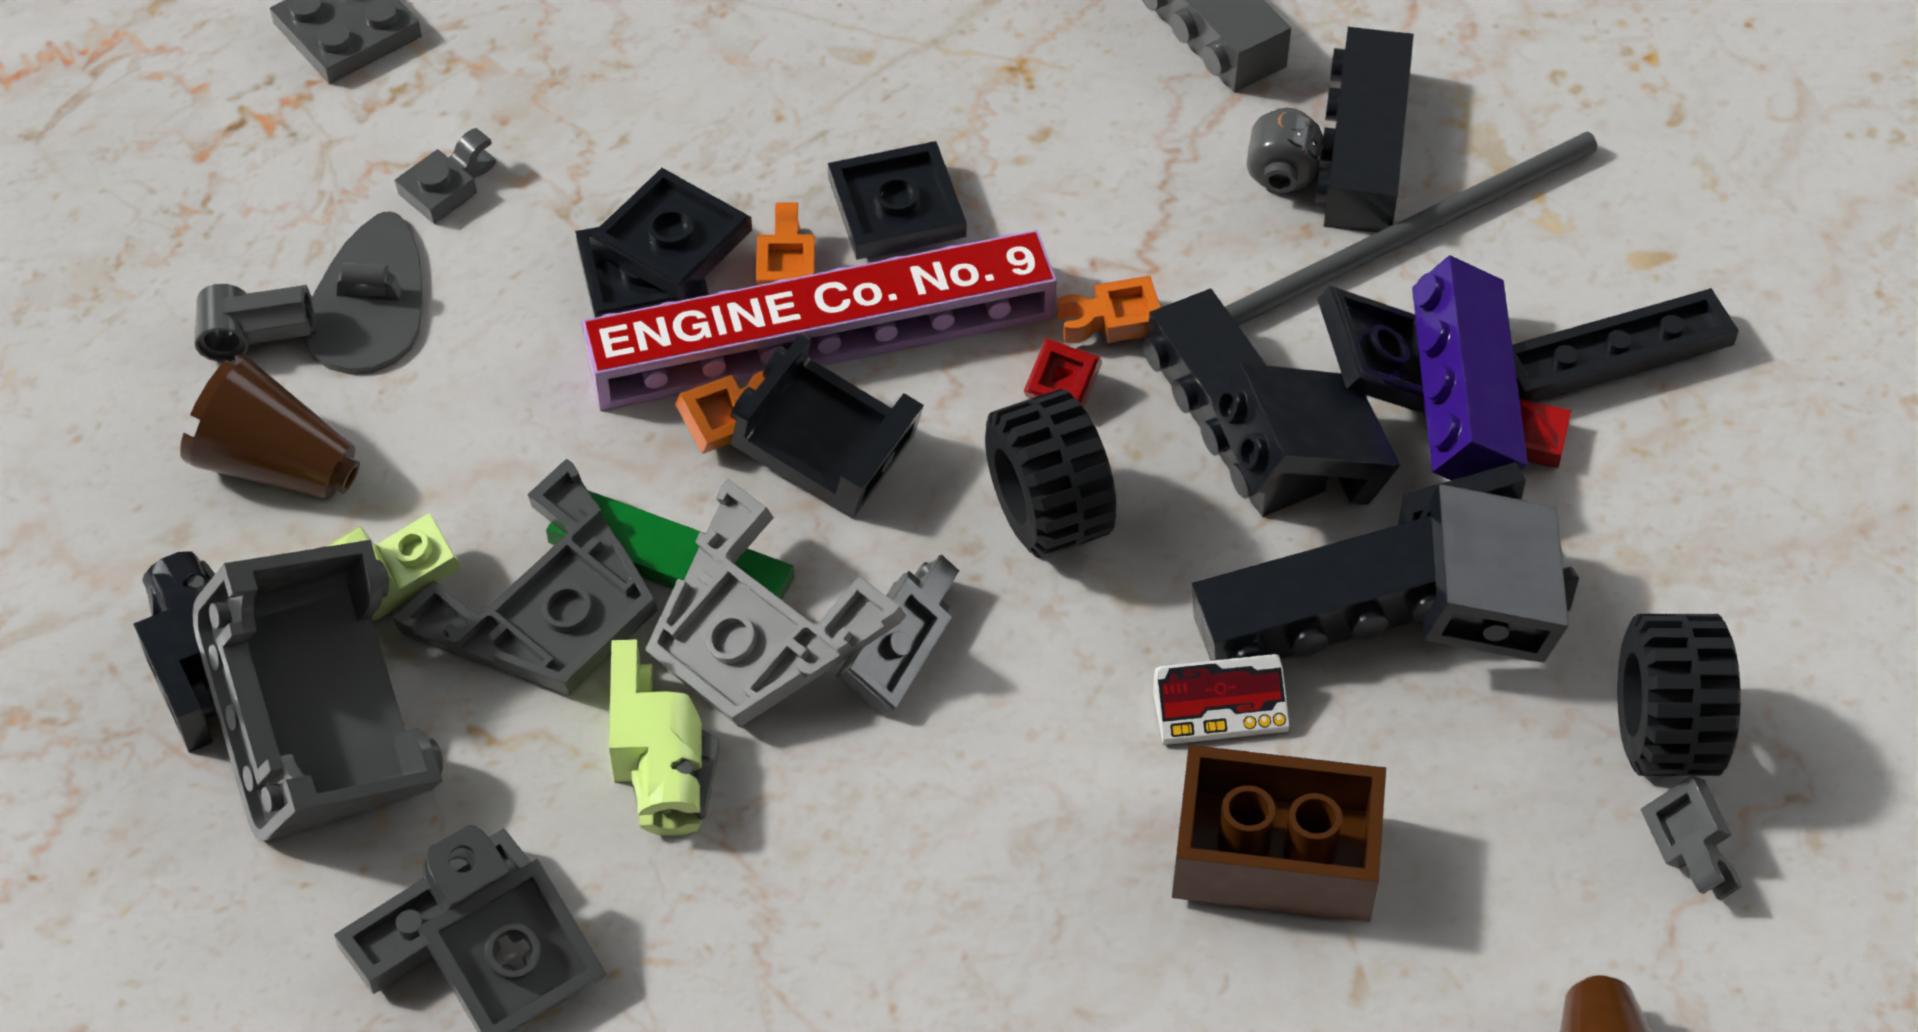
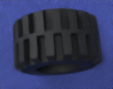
(1050, 473)
(1678, 694)

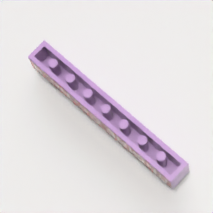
(843, 311)

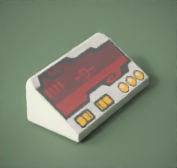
(1220, 699)

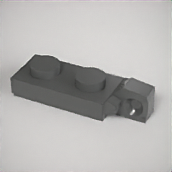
(890, 663)

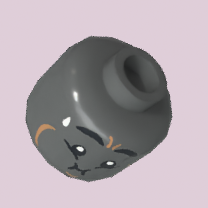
(1285, 148)

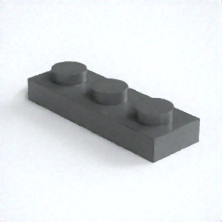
(387, 939)

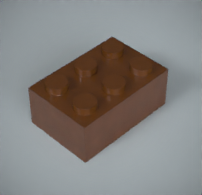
(1280, 833)

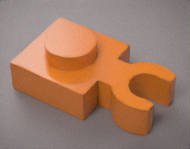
(1116, 309)
(709, 408)

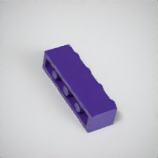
(1467, 370)

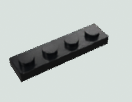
(1622, 345)

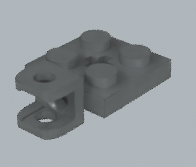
(492, 904)

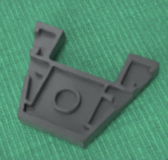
(560, 613)

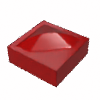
(1063, 368)
(1544, 432)

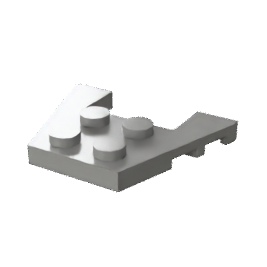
(739, 639)

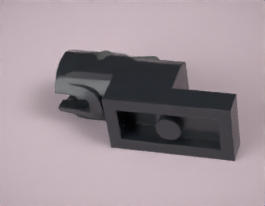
(171, 642)

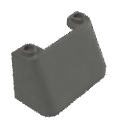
(308, 689)

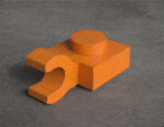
(786, 252)

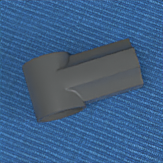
(233, 319)

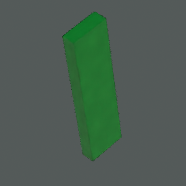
(666, 549)

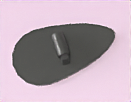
(369, 299)

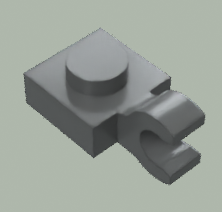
(443, 182)
(1687, 831)

